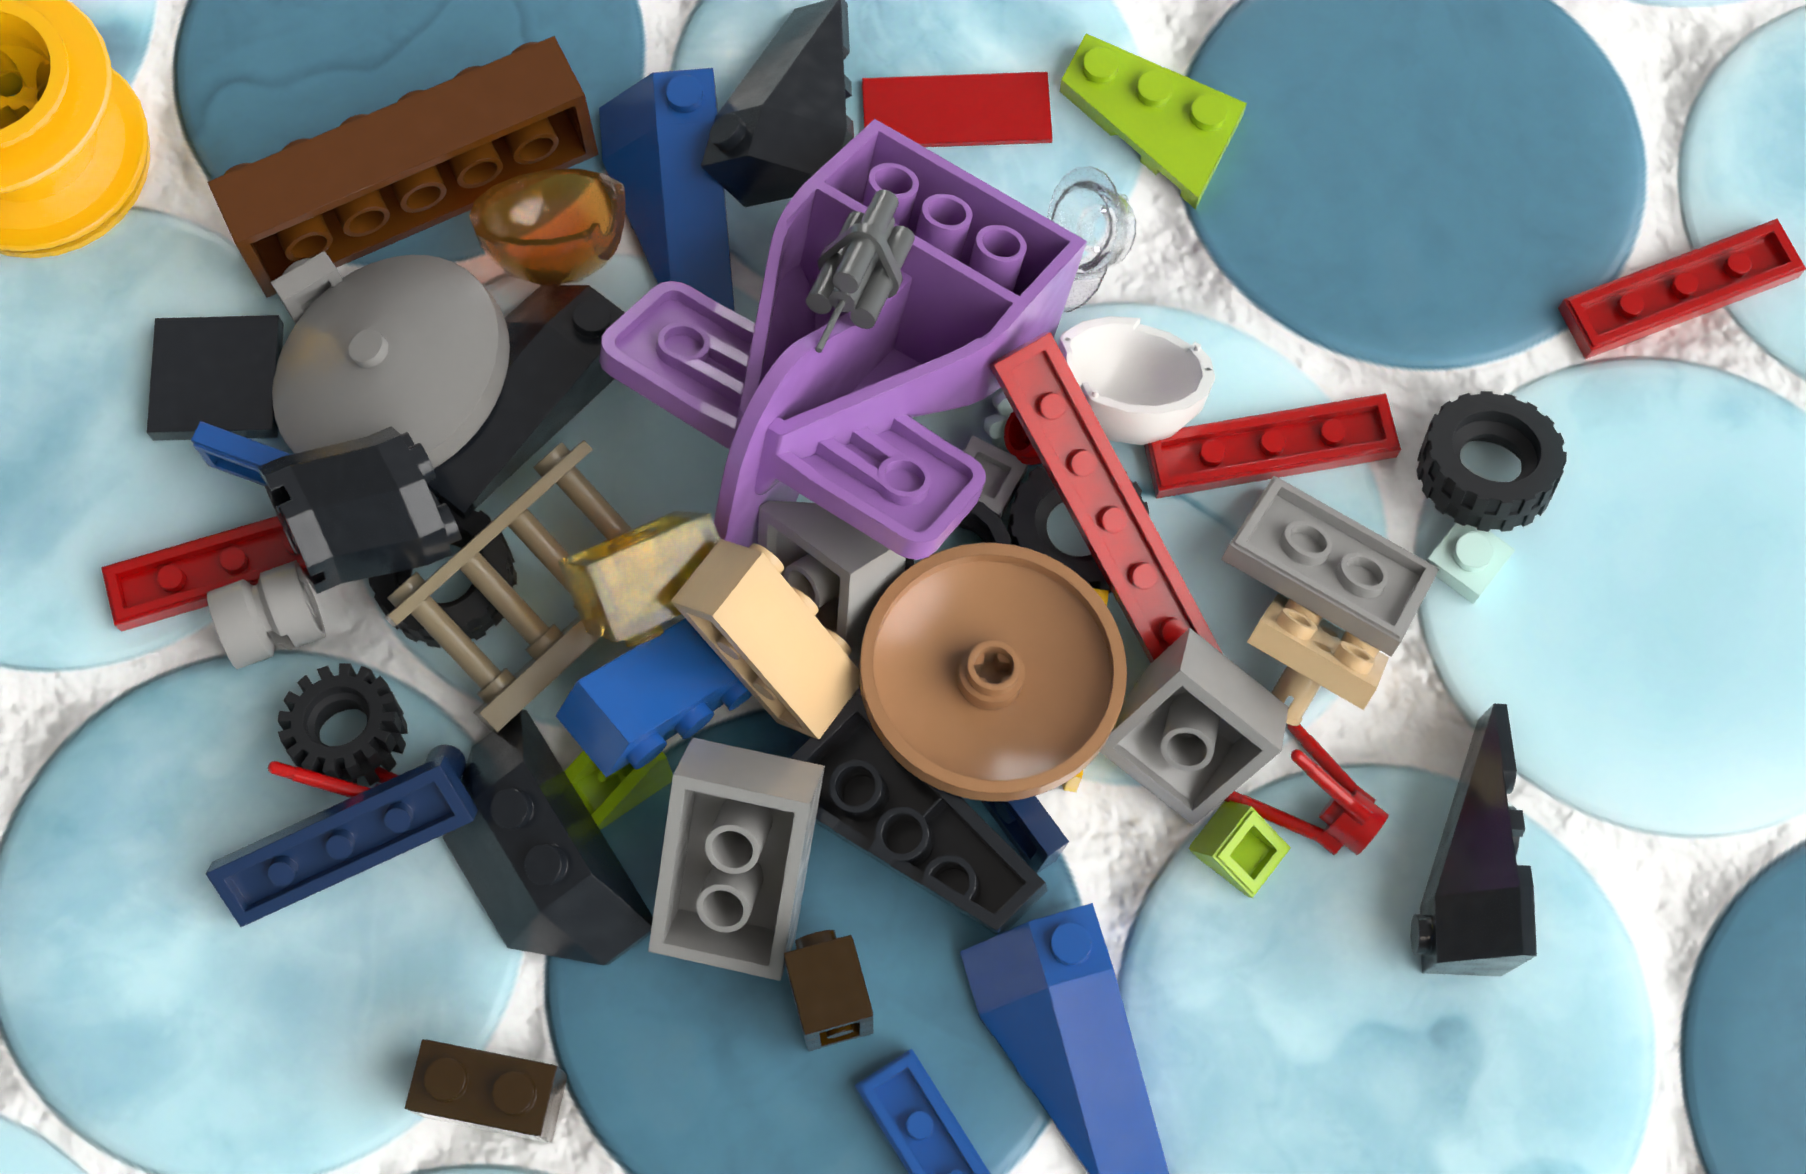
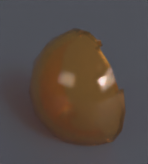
(551, 224)

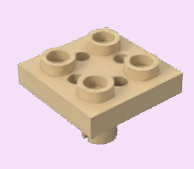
(1316, 657)

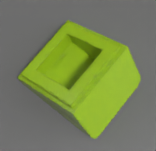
(1240, 847)

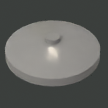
(397, 348)

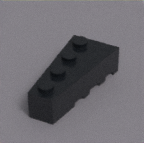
(916, 827)

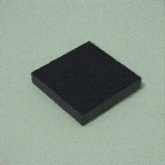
(215, 375)

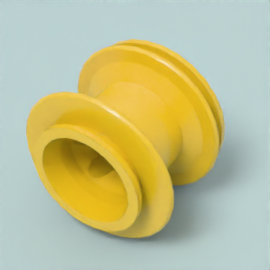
(68, 136)

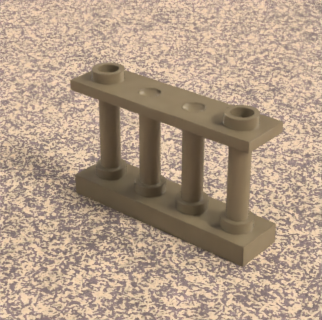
(548, 646)

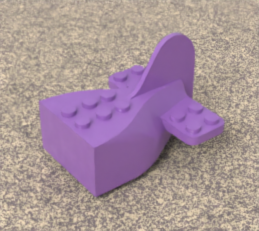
(841, 418)

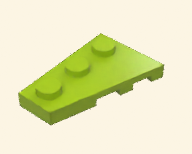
(1158, 112)

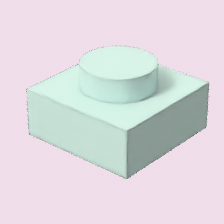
(1469, 559)

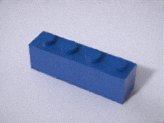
(649, 696)

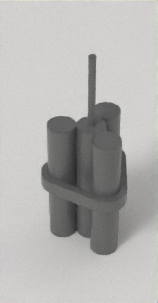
(861, 265)

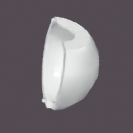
(1137, 377)

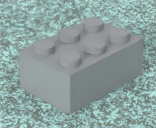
(735, 858)

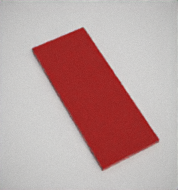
(962, 108)

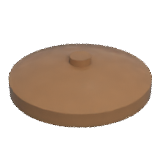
(992, 671)

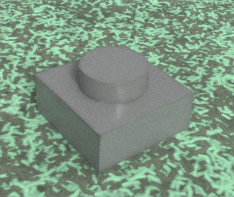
(305, 283)
(1002, 474)

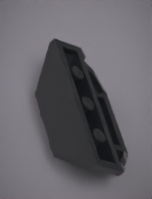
(541, 855)

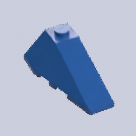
(656, 148)
(1063, 1024)

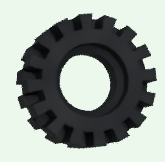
(329, 697)

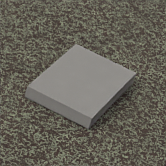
(1331, 565)

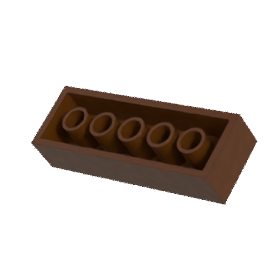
(407, 163)

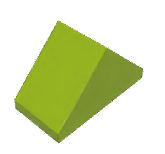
(619, 792)

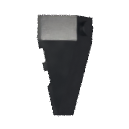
(786, 110)
(547, 383)
(1477, 898)

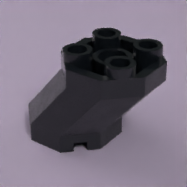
(360, 508)

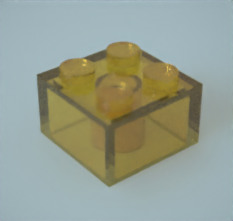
(630, 579)

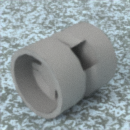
(264, 615)

